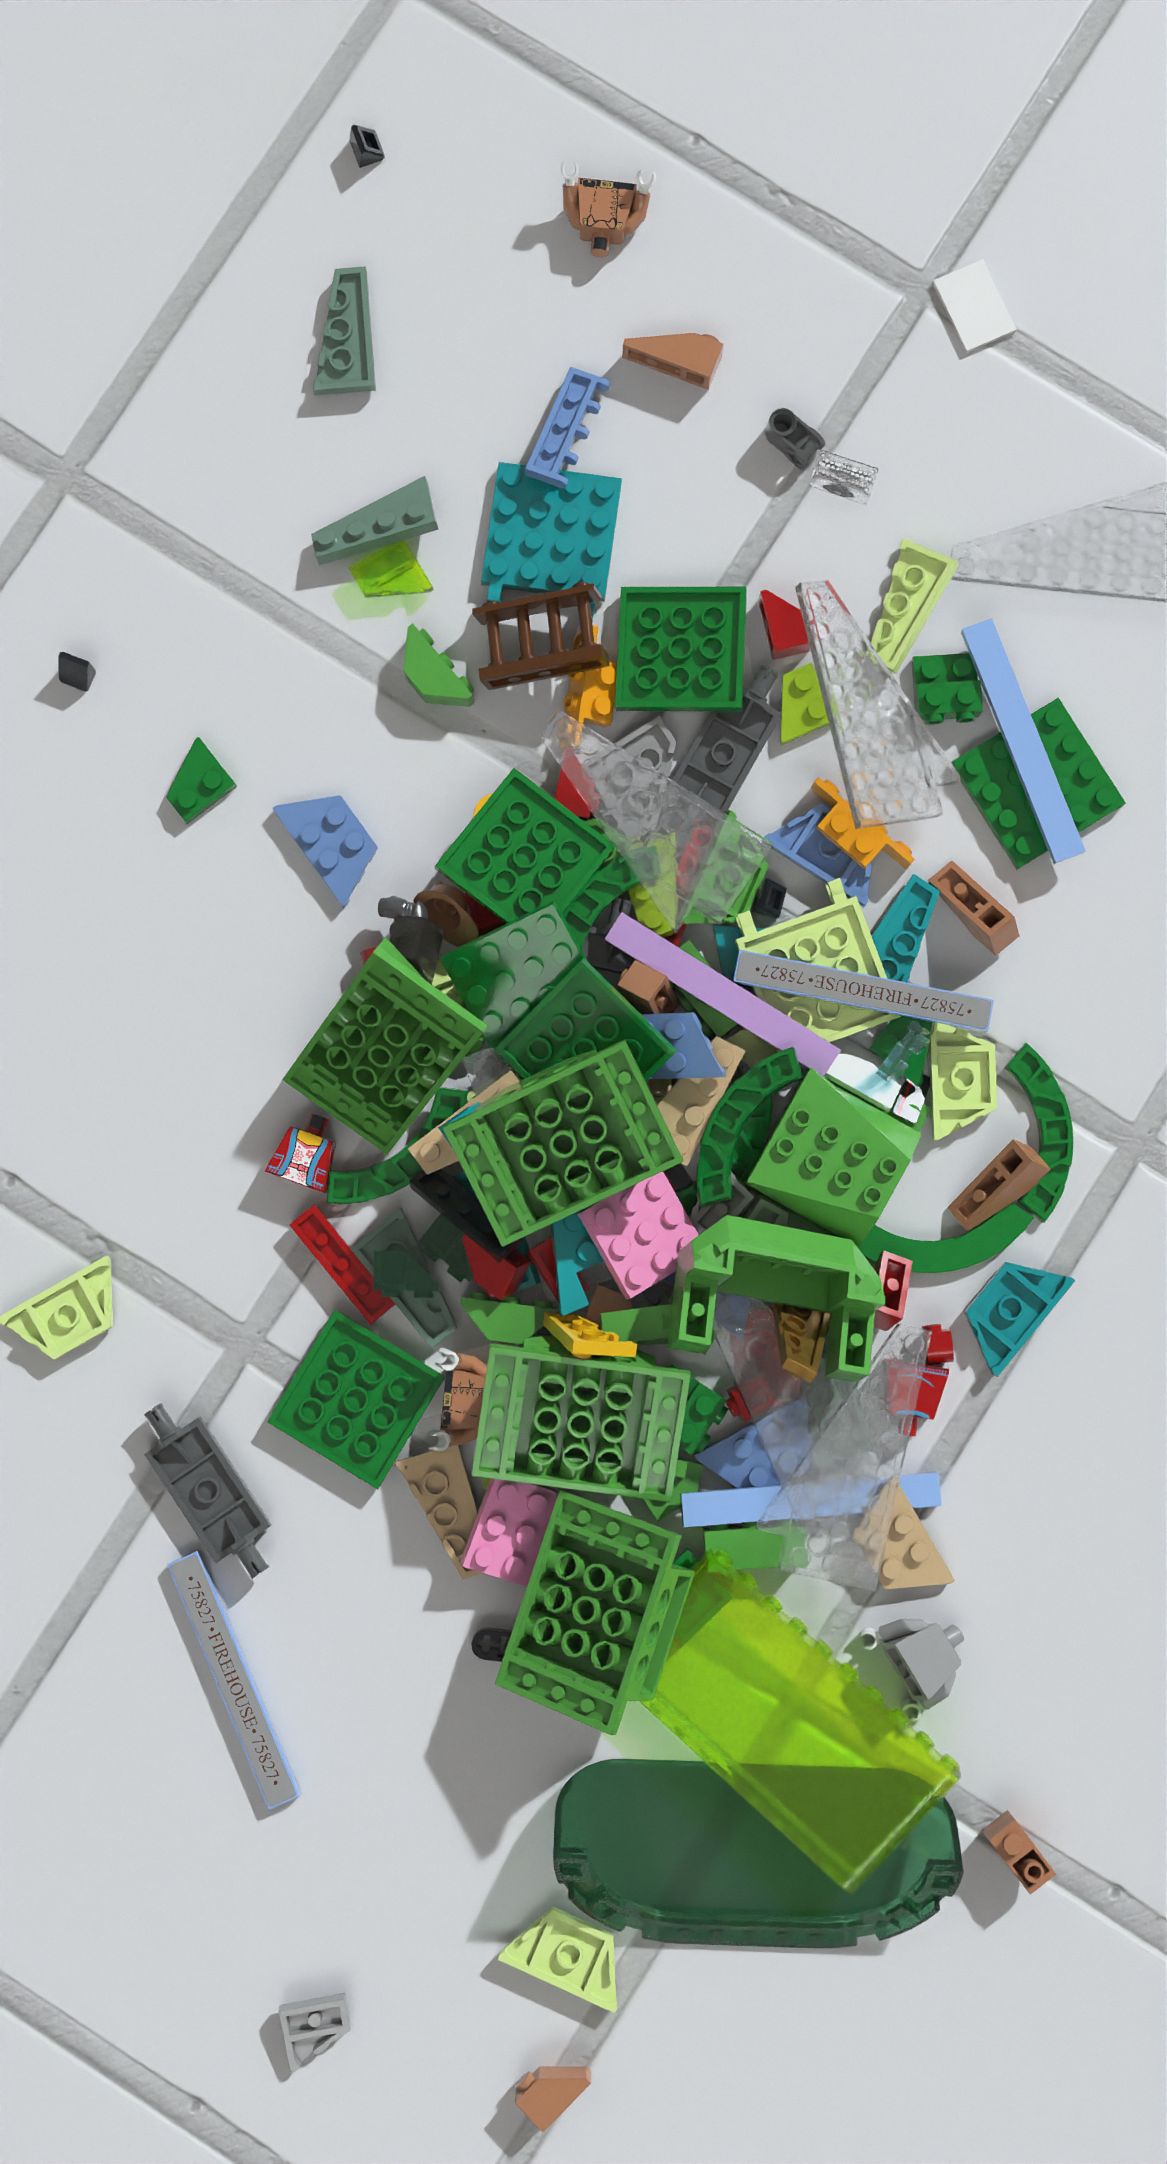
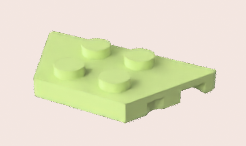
(960, 1079)
(66, 1312)
(567, 1955)

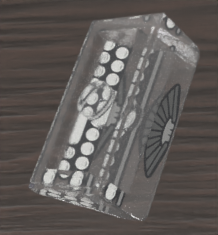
(843, 476)

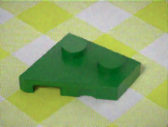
(198, 783)
(894, 1033)

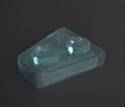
(913, 1042)

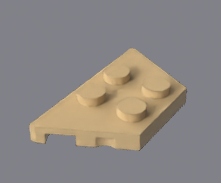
(909, 1552)

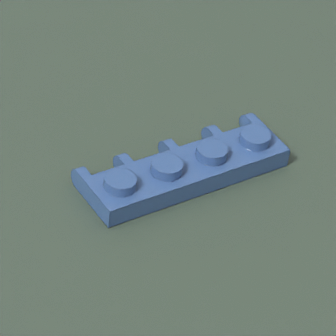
(564, 425)

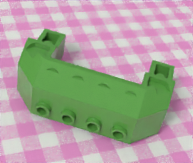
(781, 1268)

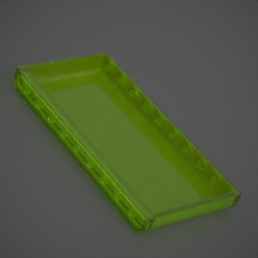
(794, 1726)

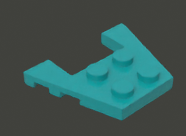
(572, 1253)

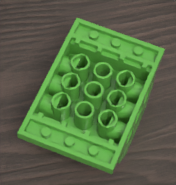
(384, 1049)
(562, 1141)
(834, 1159)
(580, 1421)
(596, 1614)

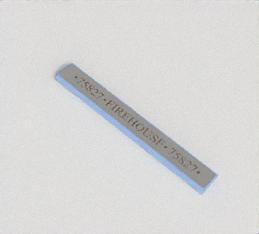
(863, 991)
(234, 1679)

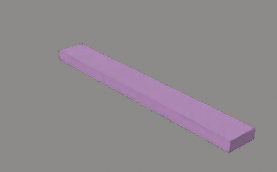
(721, 993)

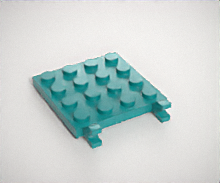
(549, 534)

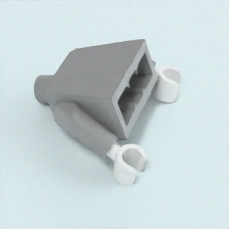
(922, 1659)

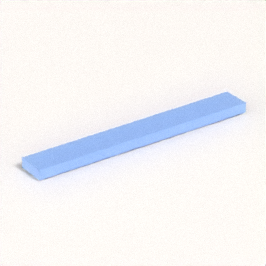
(1022, 741)
(750, 1503)

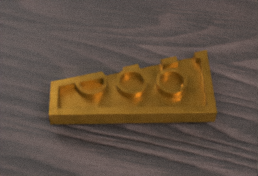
(800, 1339)

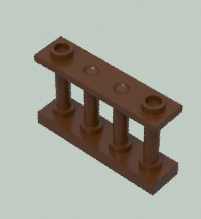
(559, 660)

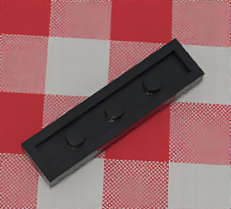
(461, 1210)

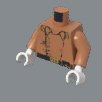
(604, 208)
(461, 1399)

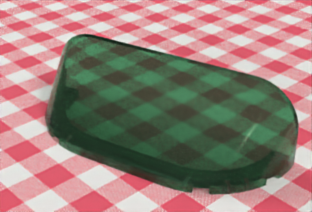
(702, 1866)

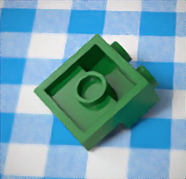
(946, 688)
(701, 1411)

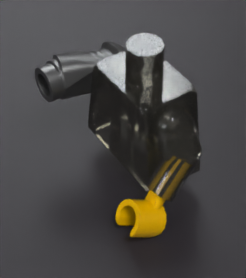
(413, 933)

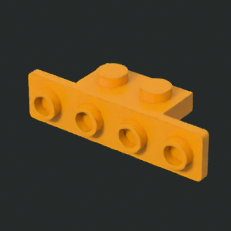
(592, 691)
(861, 843)

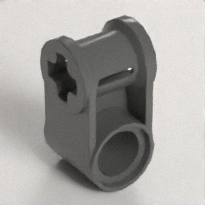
(794, 440)

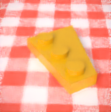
(584, 1338)

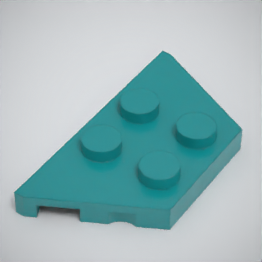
(1012, 1310)

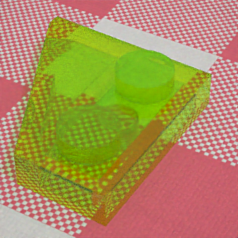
(390, 572)

